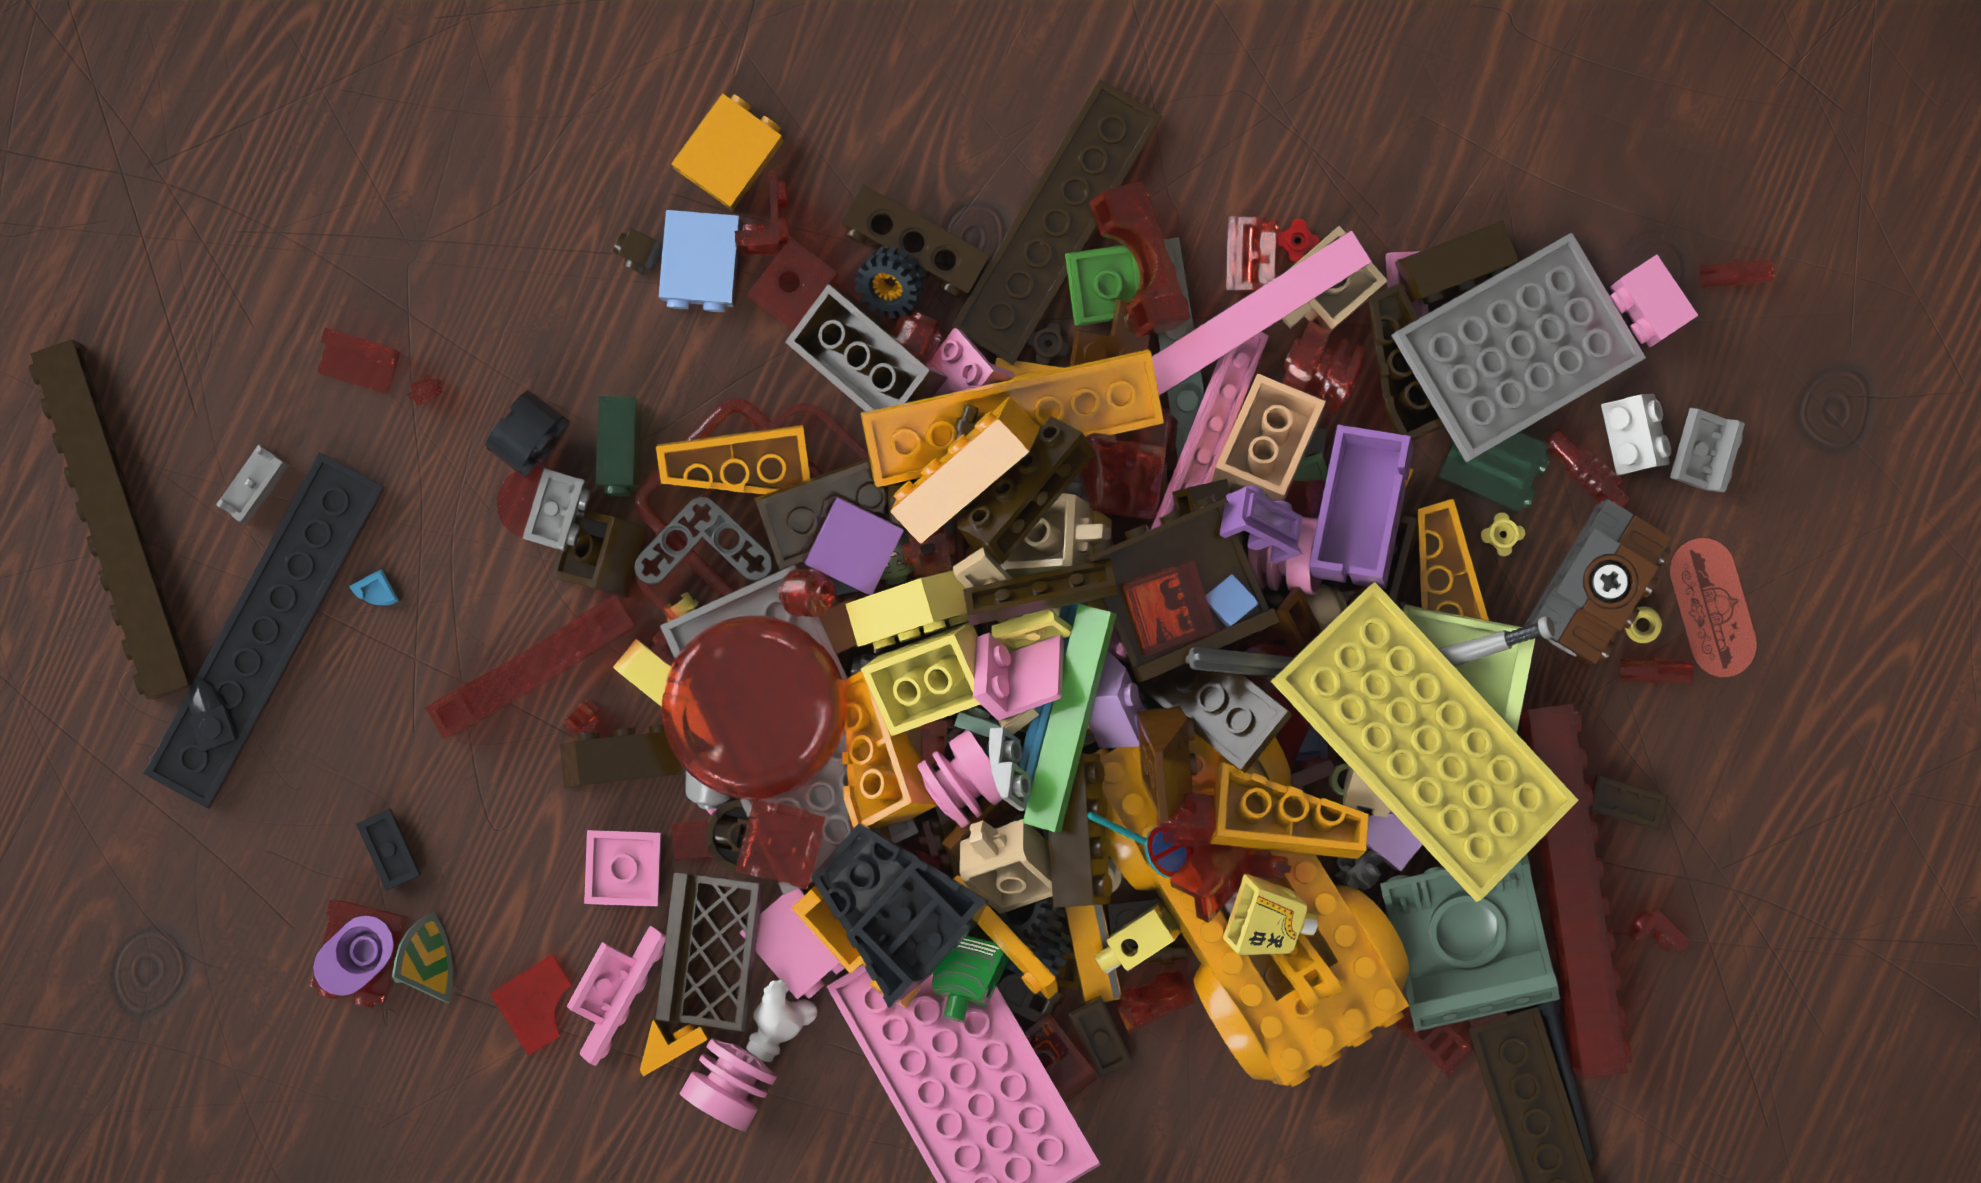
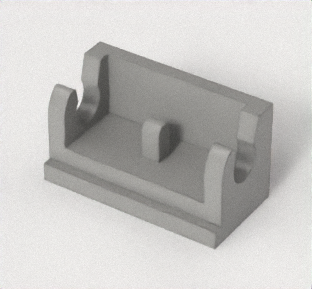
(252, 485)

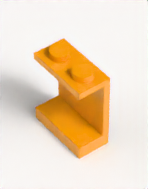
(829, 930)

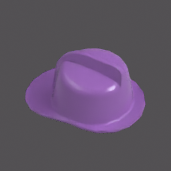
(353, 955)

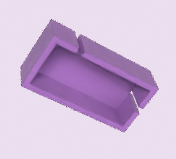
(1361, 506)

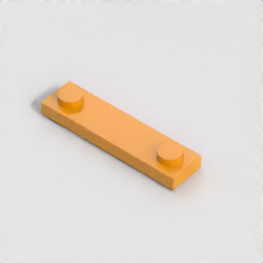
(1036, 974)

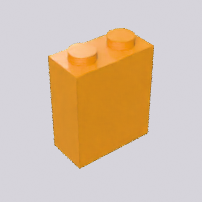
(728, 150)

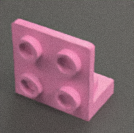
(965, 365)
(1018, 679)

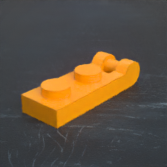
(1303, 966)

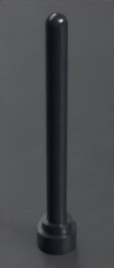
(1551, 1011)

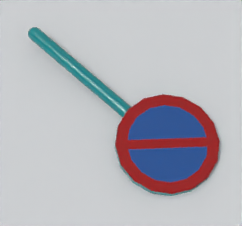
(1162, 856)

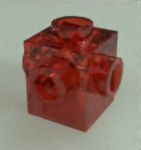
(930, 563)
(1192, 821)

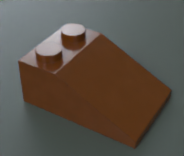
(1166, 758)

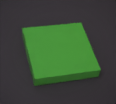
(1100, 279)

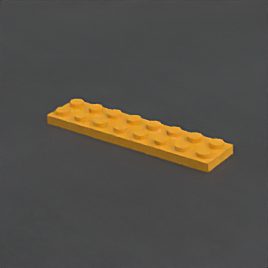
(1091, 397)

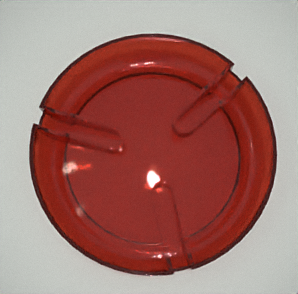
(754, 707)

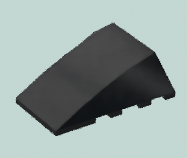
(895, 909)

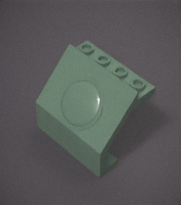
(1467, 953)

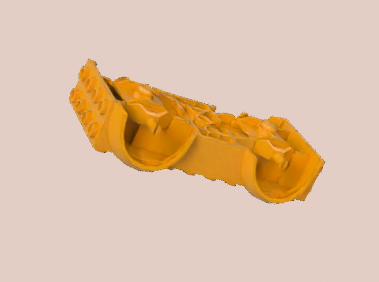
(1249, 994)

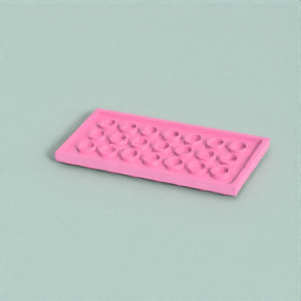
(966, 1088)

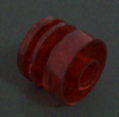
(1322, 368)

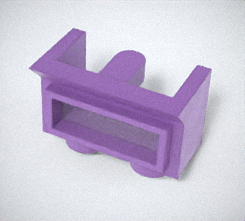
(1265, 520)

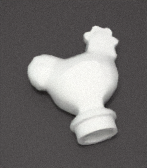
(778, 1020)

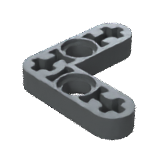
(710, 532)

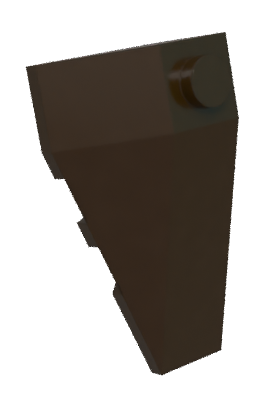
(1402, 393)

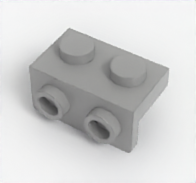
(1707, 451)
(556, 509)

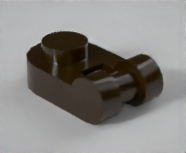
(1019, 997)

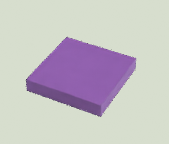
(854, 546)

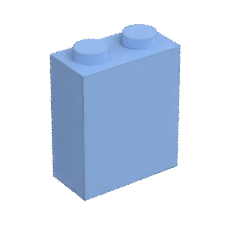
(699, 260)

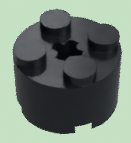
(527, 433)

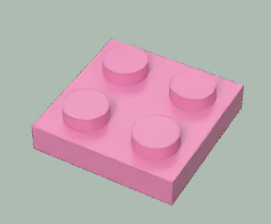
(622, 868)

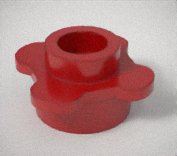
(1308, 241)

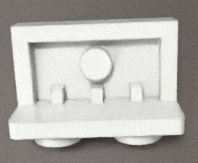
(1636, 433)

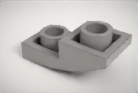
(1009, 778)

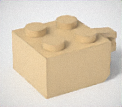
(1342, 299)
(1058, 539)
(1006, 864)

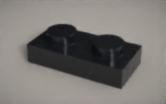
(388, 849)

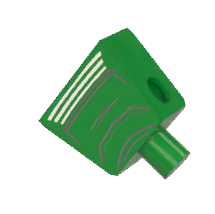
(969, 976)

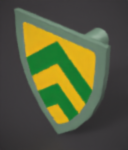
(425, 959)

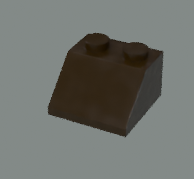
(602, 554)

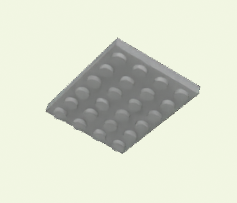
(1518, 347)

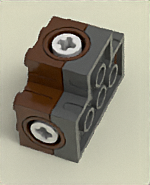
(1601, 582)

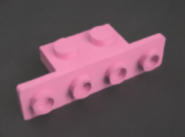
(610, 989)

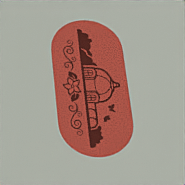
(1713, 607)

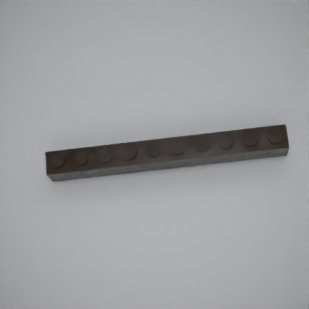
(112, 520)

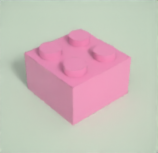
(1652, 302)

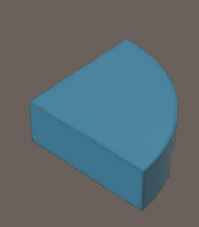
(375, 589)

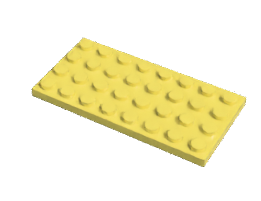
(1425, 741)

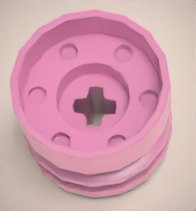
(1295, 569)
(962, 779)
(728, 1085)

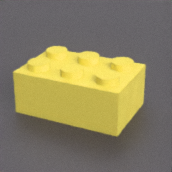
(908, 609)
(924, 679)

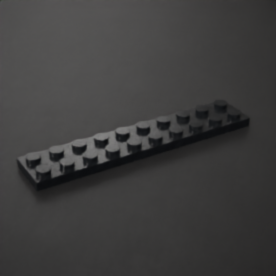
(269, 622)

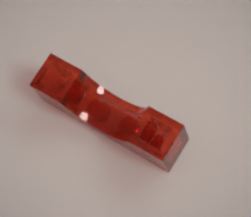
(1128, 217)

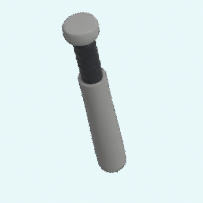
(1497, 642)

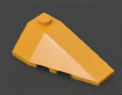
(880, 767)

